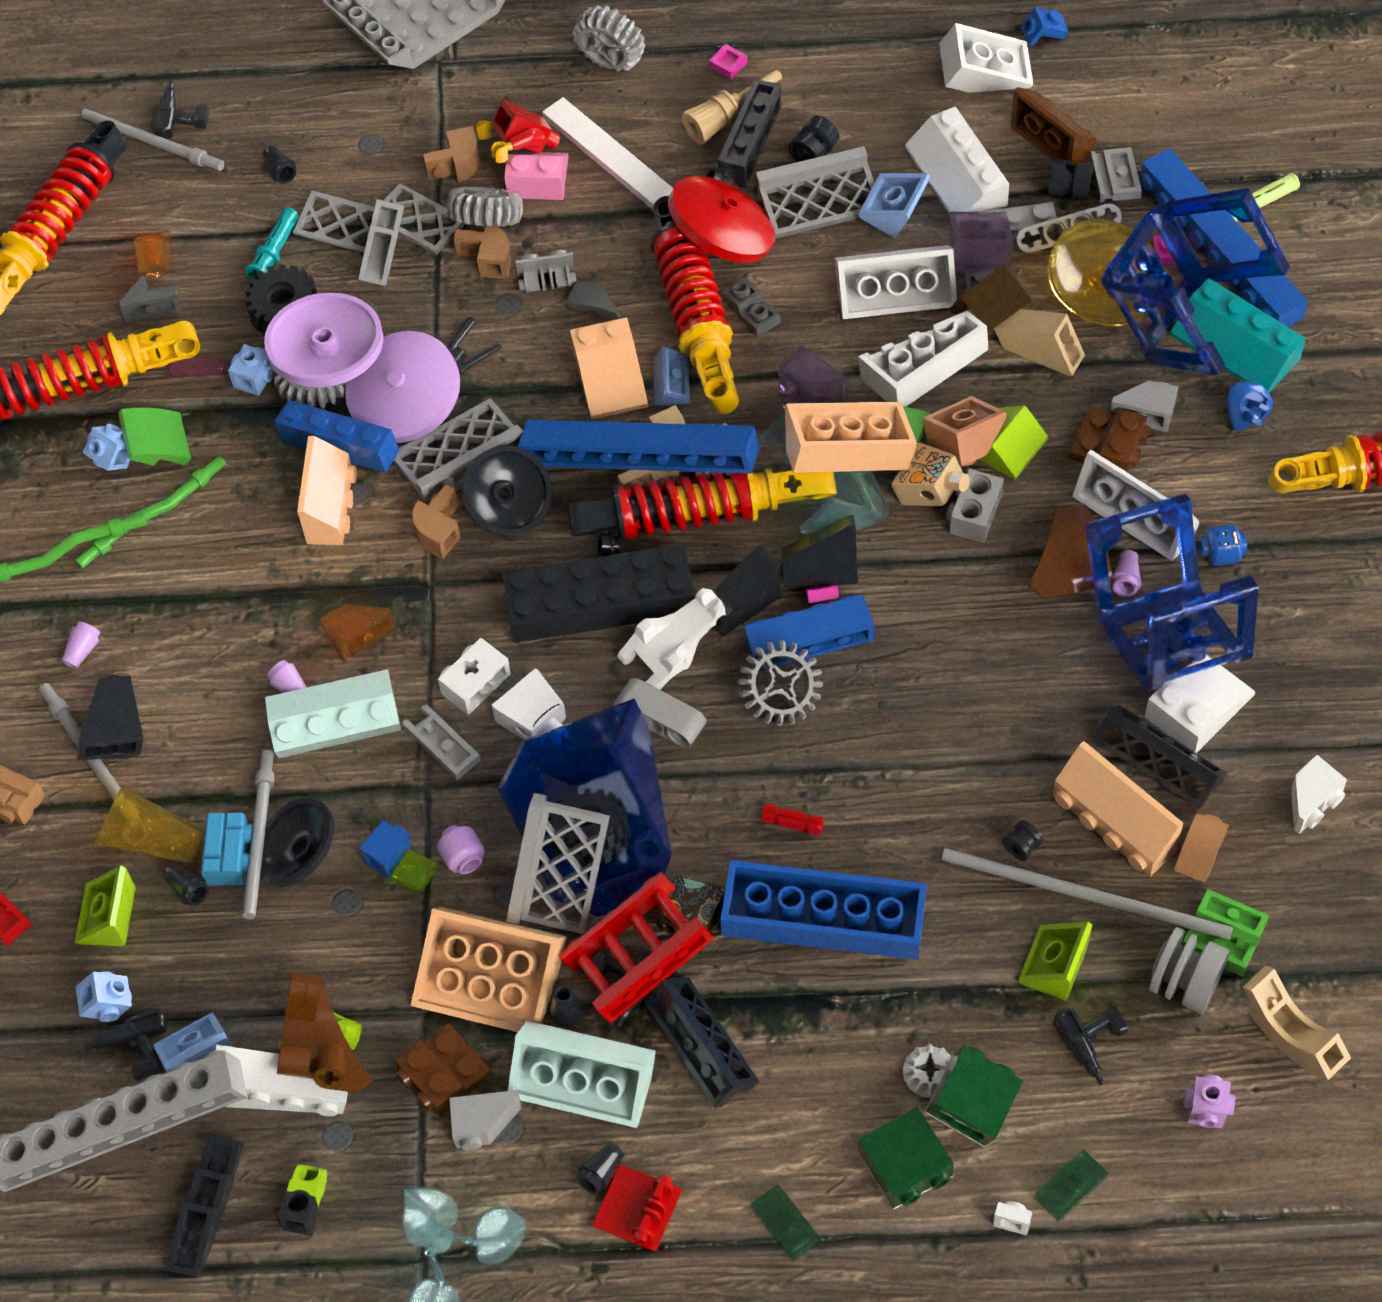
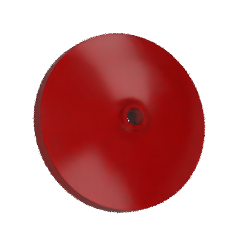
(721, 219)

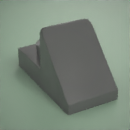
(144, 304)

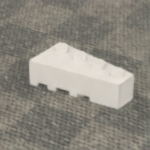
(925, 359)
(281, 1092)

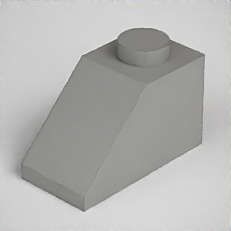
(1151, 400)
(481, 1117)

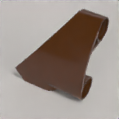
(1066, 558)
(314, 1041)

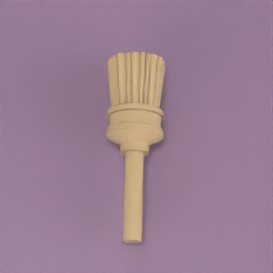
(718, 112)

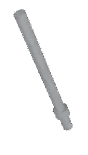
(196, 156)
(61, 711)
(264, 782)

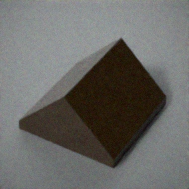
(993, 298)

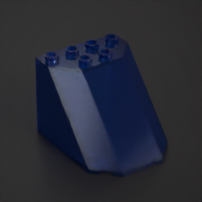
(606, 753)

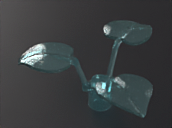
(426, 1224)

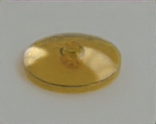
(1078, 266)

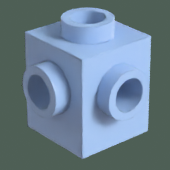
(250, 370)
(107, 447)
(103, 996)

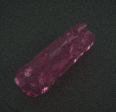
(198, 367)

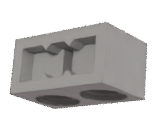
(980, 506)

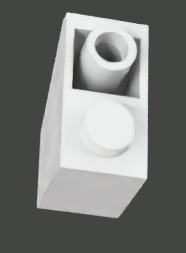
(1314, 791)

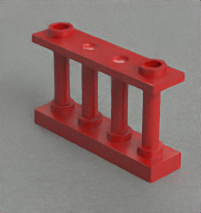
(655, 968)

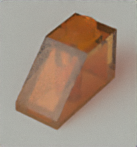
(153, 253)
(356, 627)

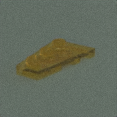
(149, 829)

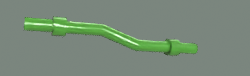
(198, 479)
(114, 527)

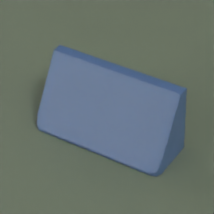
(671, 377)

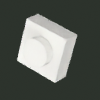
(1012, 1217)

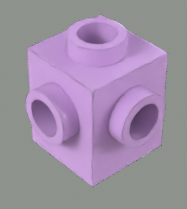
(1209, 1101)

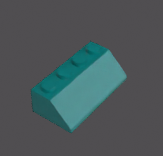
(1247, 339)

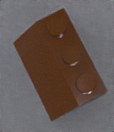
(1050, 128)

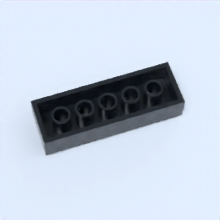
(597, 592)

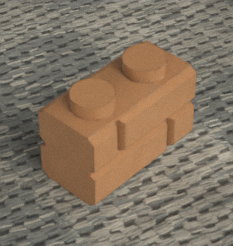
(18, 796)

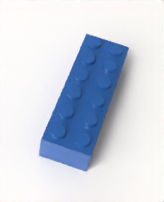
(823, 909)

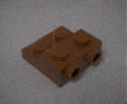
(1111, 436)
(441, 1069)

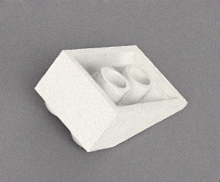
(984, 60)
(1197, 705)

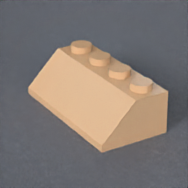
(848, 437)
(1117, 810)

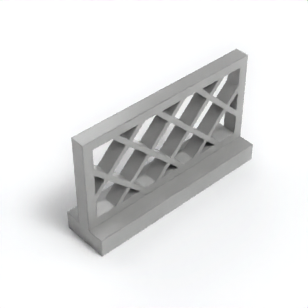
(807, 173)
(454, 471)
(529, 867)

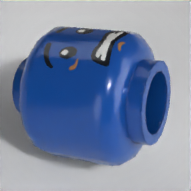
(1223, 545)

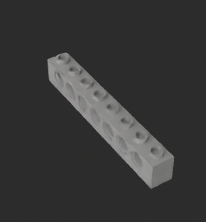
(130, 1124)

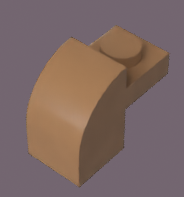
(459, 159)
(488, 247)
(433, 522)
(1201, 846)

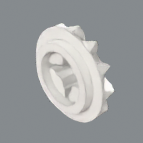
(917, 1060)

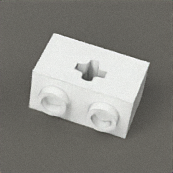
(474, 676)

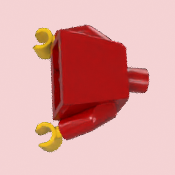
(517, 128)

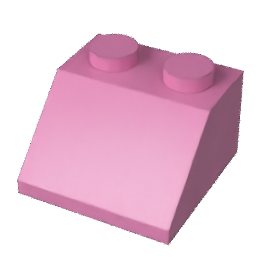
(536, 174)

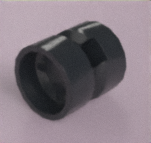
(814, 140)
(1070, 179)

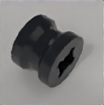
(1022, 840)

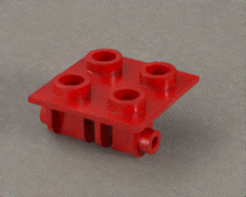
(638, 1207)

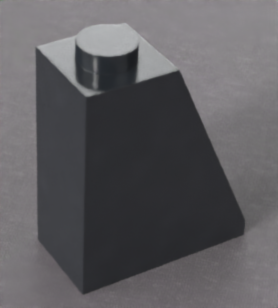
(822, 557)
(748, 590)
(111, 722)

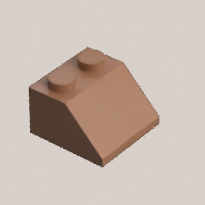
(964, 429)

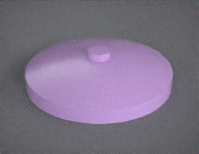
(323, 339)
(407, 386)

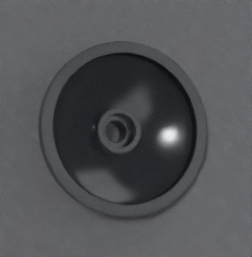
(522, 478)
(296, 842)

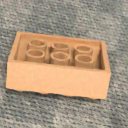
(487, 969)

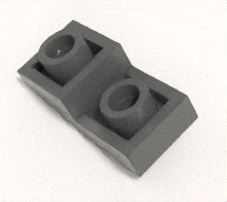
(751, 308)

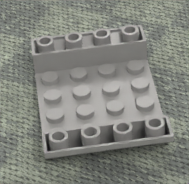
(412, 30)

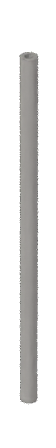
(1088, 893)

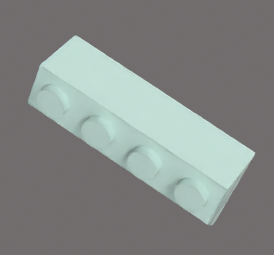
(332, 714)
(581, 1073)

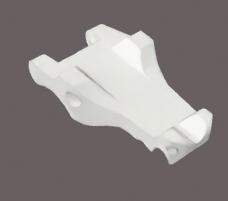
(671, 641)

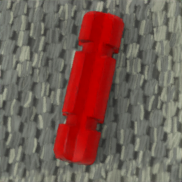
(792, 819)

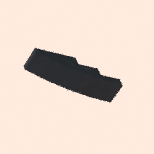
(204, 1207)

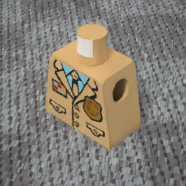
(930, 478)

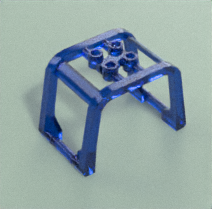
(1155, 286)
(1168, 632)

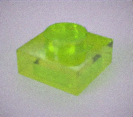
(414, 871)

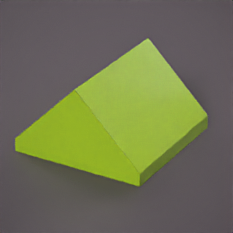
(1016, 442)
(106, 909)
(1056, 958)

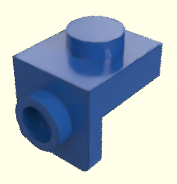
(1044, 23)

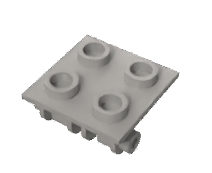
(558, 262)

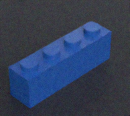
(365, 442)
(817, 629)

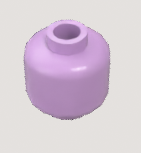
(461, 849)

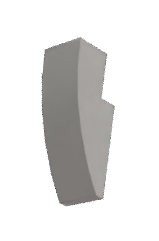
(381, 243)

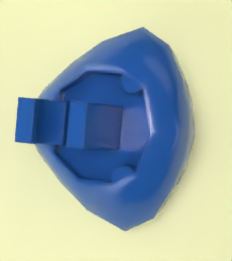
(1248, 405)

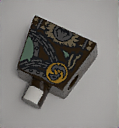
(693, 900)

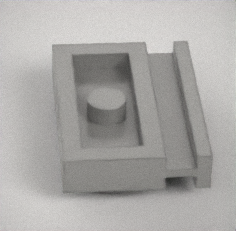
(1116, 174)

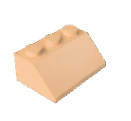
(325, 493)

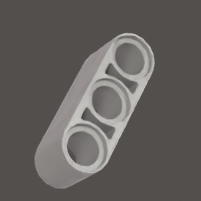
(664, 713)

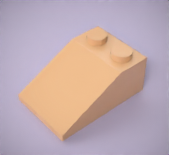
(608, 368)

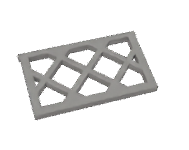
(335, 203)
(418, 237)

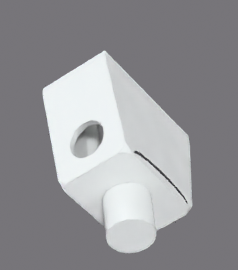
(530, 707)

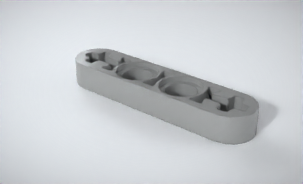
(1063, 223)

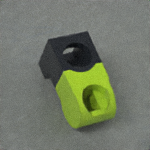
(303, 1199)

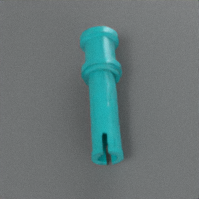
(268, 253)

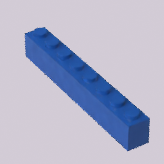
(1221, 238)
(642, 446)

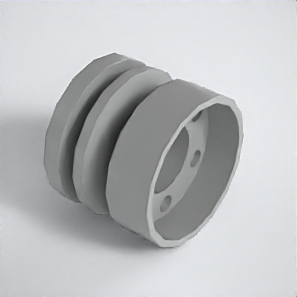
(1188, 970)

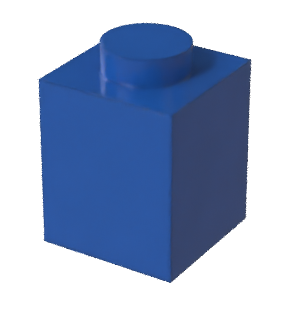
(385, 848)

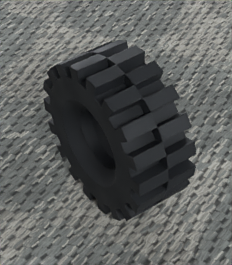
(271, 286)
(617, 831)

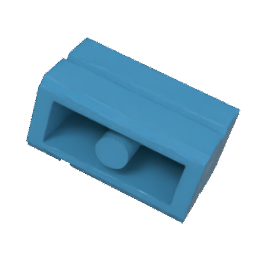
(225, 848)

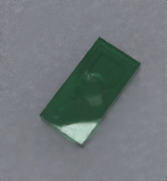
(1071, 1185)
(785, 1222)

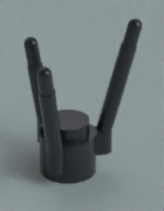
(459, 354)

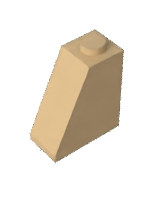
(1042, 338)

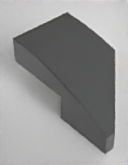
(592, 297)

